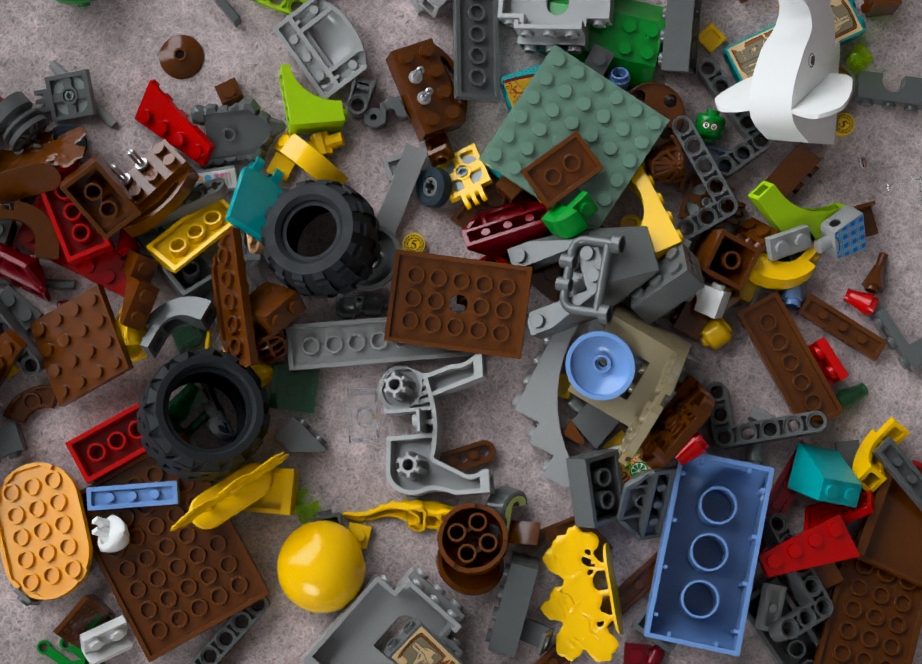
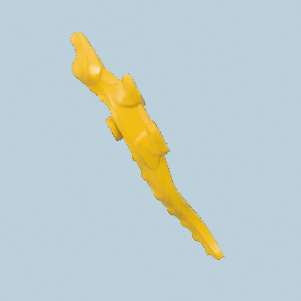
(417, 513)

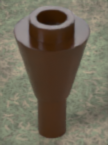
(875, 279)

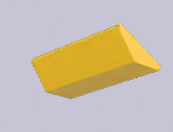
(190, 236)

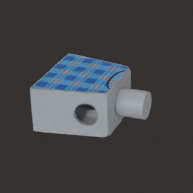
(842, 233)

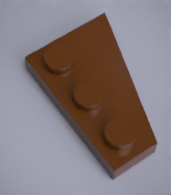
(10, 350)

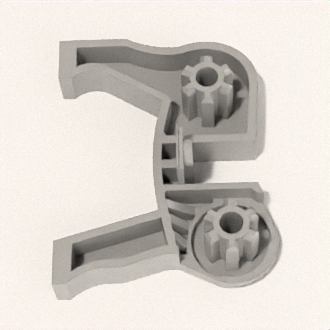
(414, 459)

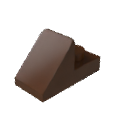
(229, 92)

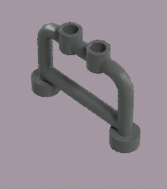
(569, 261)

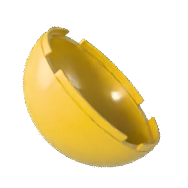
(321, 566)

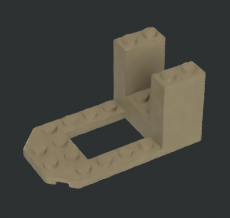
(659, 372)

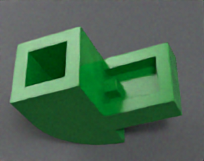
(570, 219)

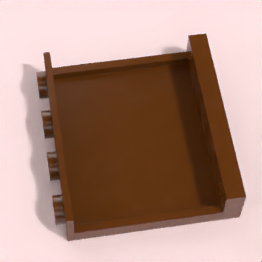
(892, 533)

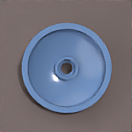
(592, 377)

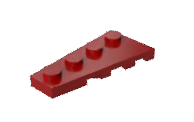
(167, 121)
(813, 547)

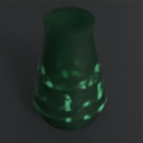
(851, 395)

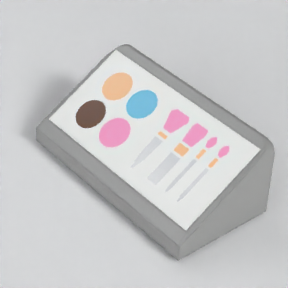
(228, 174)

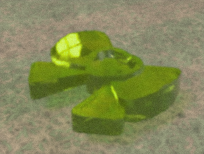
(305, 512)

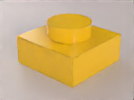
(361, 532)

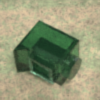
(188, 338)

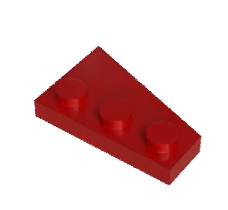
(821, 511)

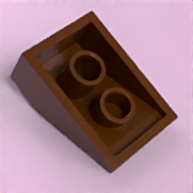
(100, 196)

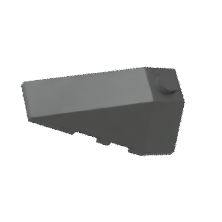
(192, 279)

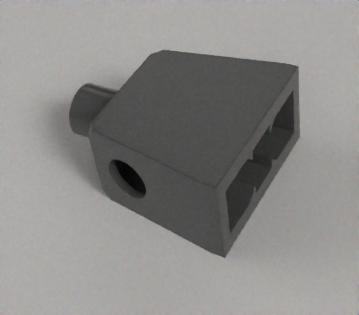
(591, 422)

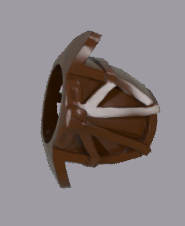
(668, 164)
(272, 348)

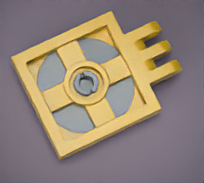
(467, 176)

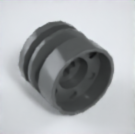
(20, 122)

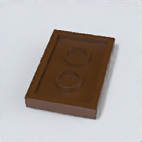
(562, 170)

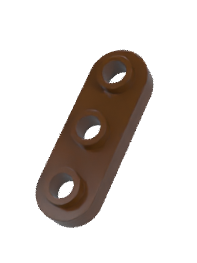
(473, 455)

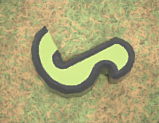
(503, 503)

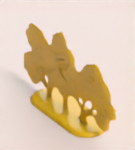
(230, 495)
(578, 601)

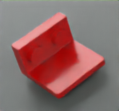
(828, 361)

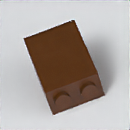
(725, 258)

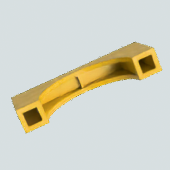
(655, 217)

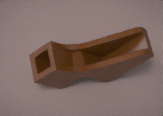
(139, 291)

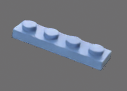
(133, 495)

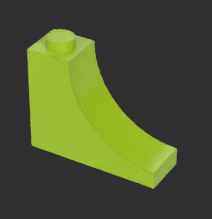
(306, 111)

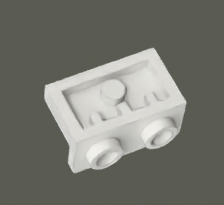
(105, 641)

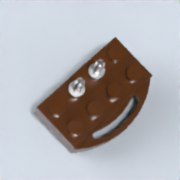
(427, 88)
(157, 185)

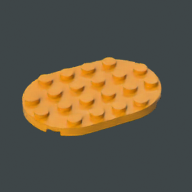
(43, 531)

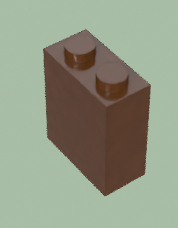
(274, 307)

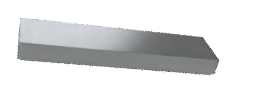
(401, 187)

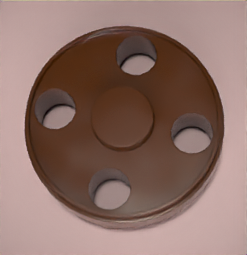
(654, 97)

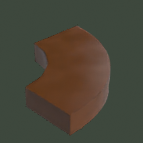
(29, 402)

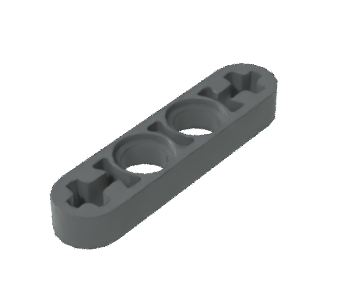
(207, 193)

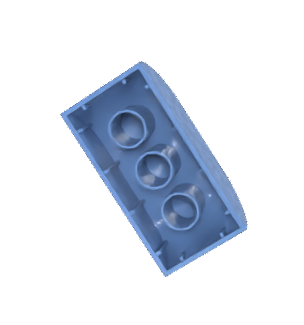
(708, 553)

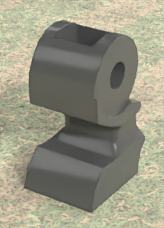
(377, 118)

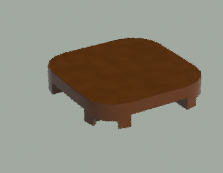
(677, 422)

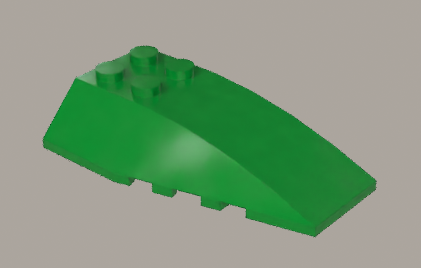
(631, 38)

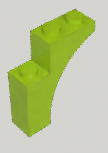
(785, 215)

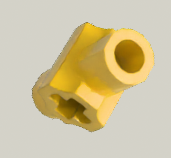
(326, 143)

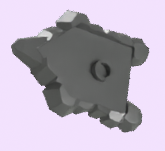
(237, 131)

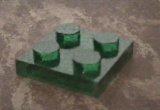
(294, 389)

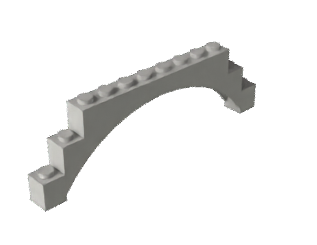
(541, 403)

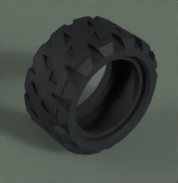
(236, 382)

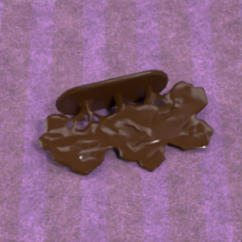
(31, 170)

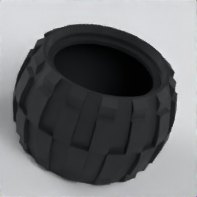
(345, 261)

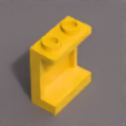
(282, 494)

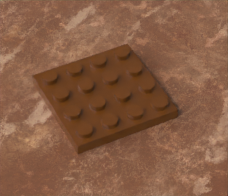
(81, 345)

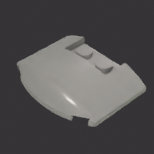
(323, 45)

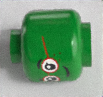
(710, 125)

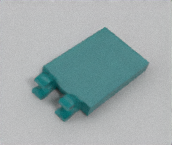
(253, 197)

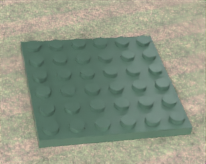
(568, 99)

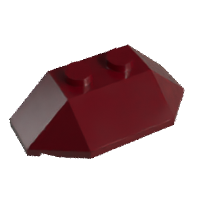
(505, 227)
(23, 271)

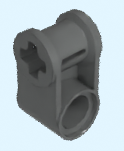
(361, 92)

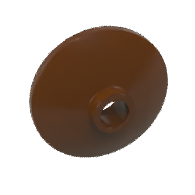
(181, 67)

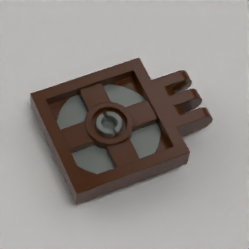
(697, 197)

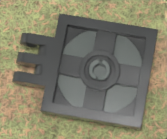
(68, 96)

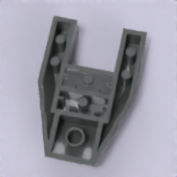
(625, 273)

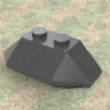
(646, 502)

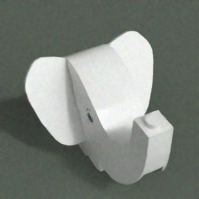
(795, 78)

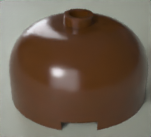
(461, 528)

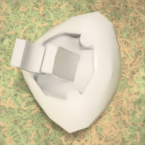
(111, 533)

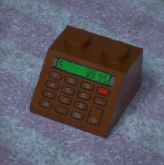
(83, 617)

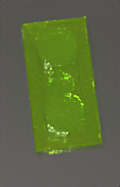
(859, 58)

